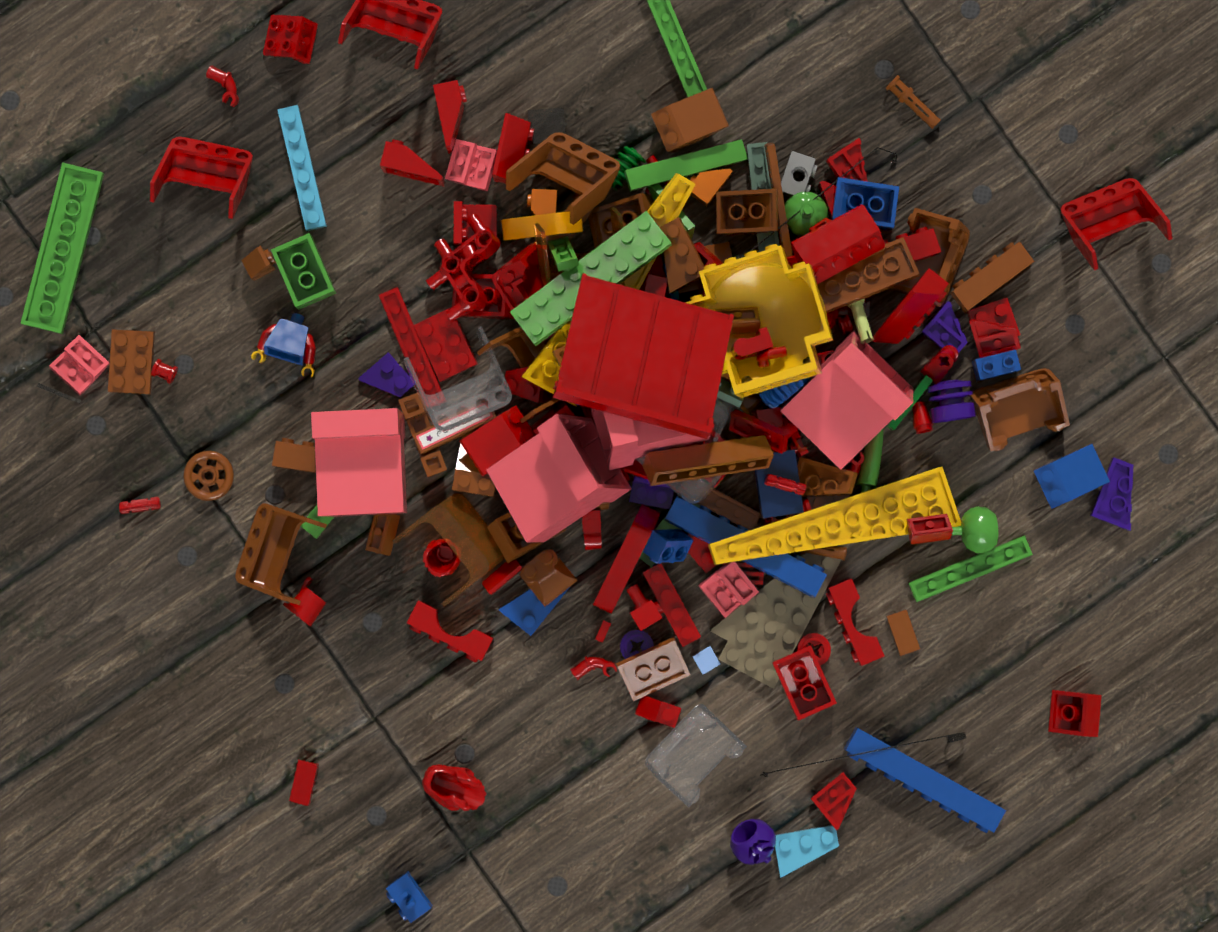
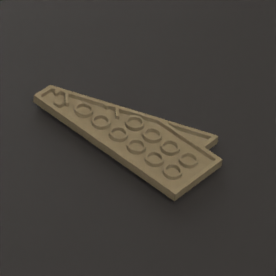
(770, 624)

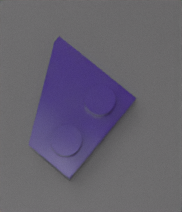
(945, 329)
(388, 376)

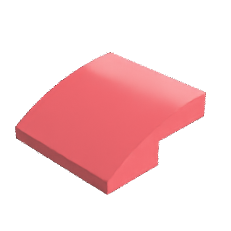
(471, 165)
(79, 365)
(728, 588)

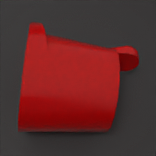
(310, 604)

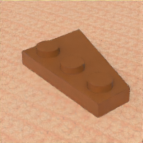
(681, 258)
(824, 479)

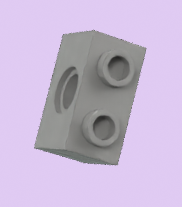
(797, 163)

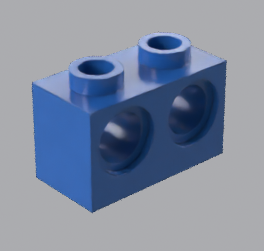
(996, 365)
(668, 546)

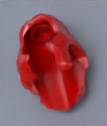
(454, 787)

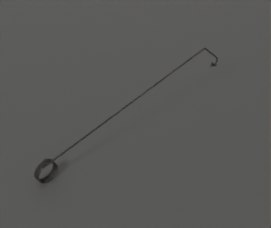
(895, 160)
(959, 736)

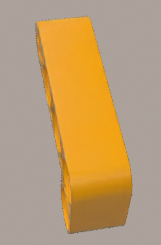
(551, 223)

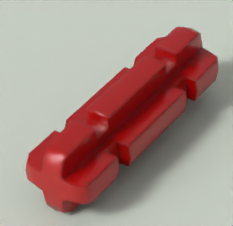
(785, 484)
(139, 505)

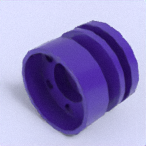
(951, 401)

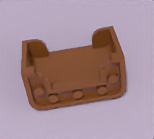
(952, 239)
(1020, 406)

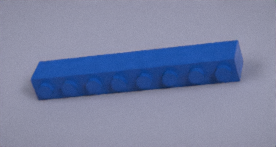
(711, 529)
(926, 780)

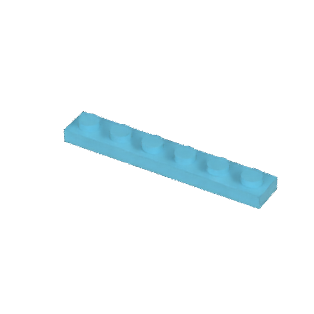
(302, 168)

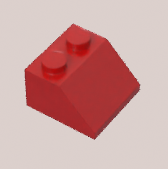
(1075, 713)

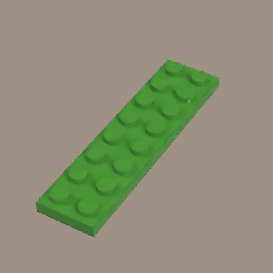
(62, 248)
(610, 261)

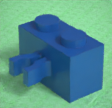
(408, 897)

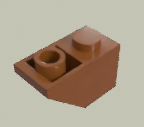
(259, 263)

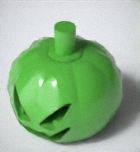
(810, 212)
(978, 529)

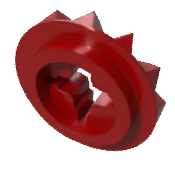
(815, 639)

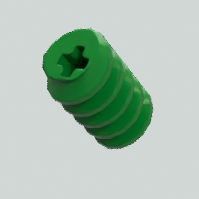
(627, 161)

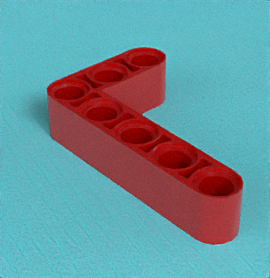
(626, 559)

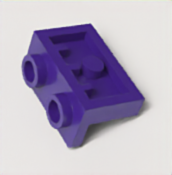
(655, 496)

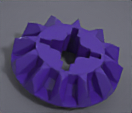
(635, 635)

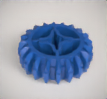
(778, 395)

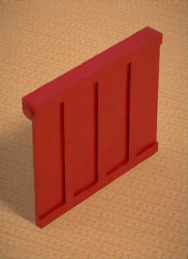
(644, 357)

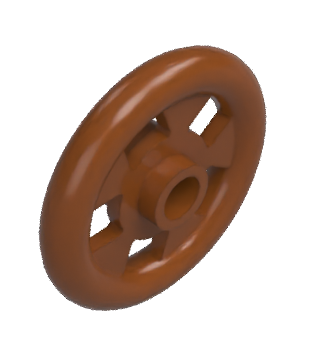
(221, 464)

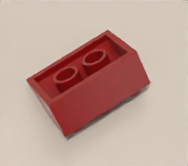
(512, 145)

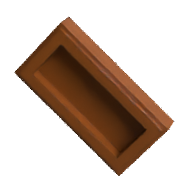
(903, 632)

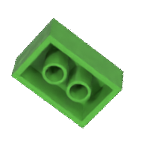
(303, 271)

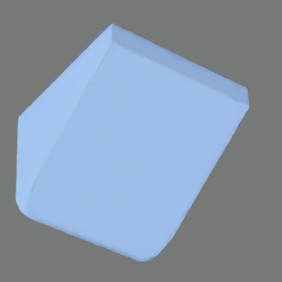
(706, 660)

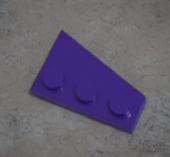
(1114, 498)

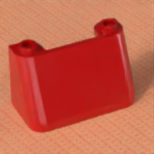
(519, 277)

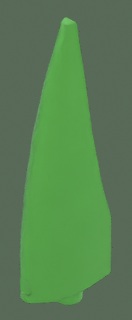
(870, 467)

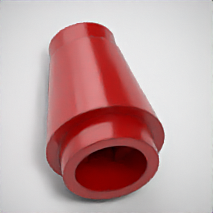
(921, 419)

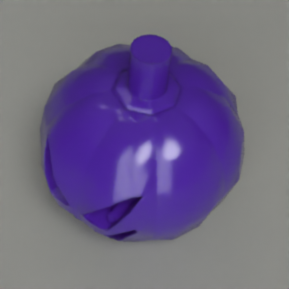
(753, 842)

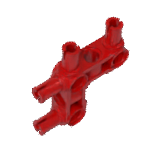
(466, 257)

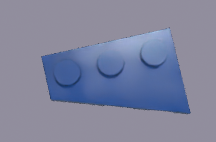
(528, 611)

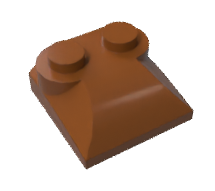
(547, 576)

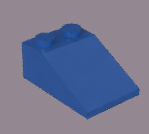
(877, 198)
(1071, 476)

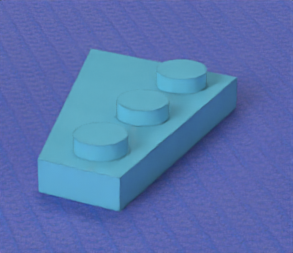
(803, 846)

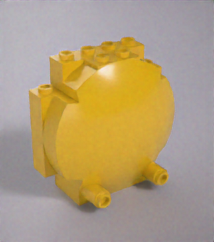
(786, 305)

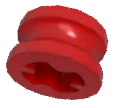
(845, 324)

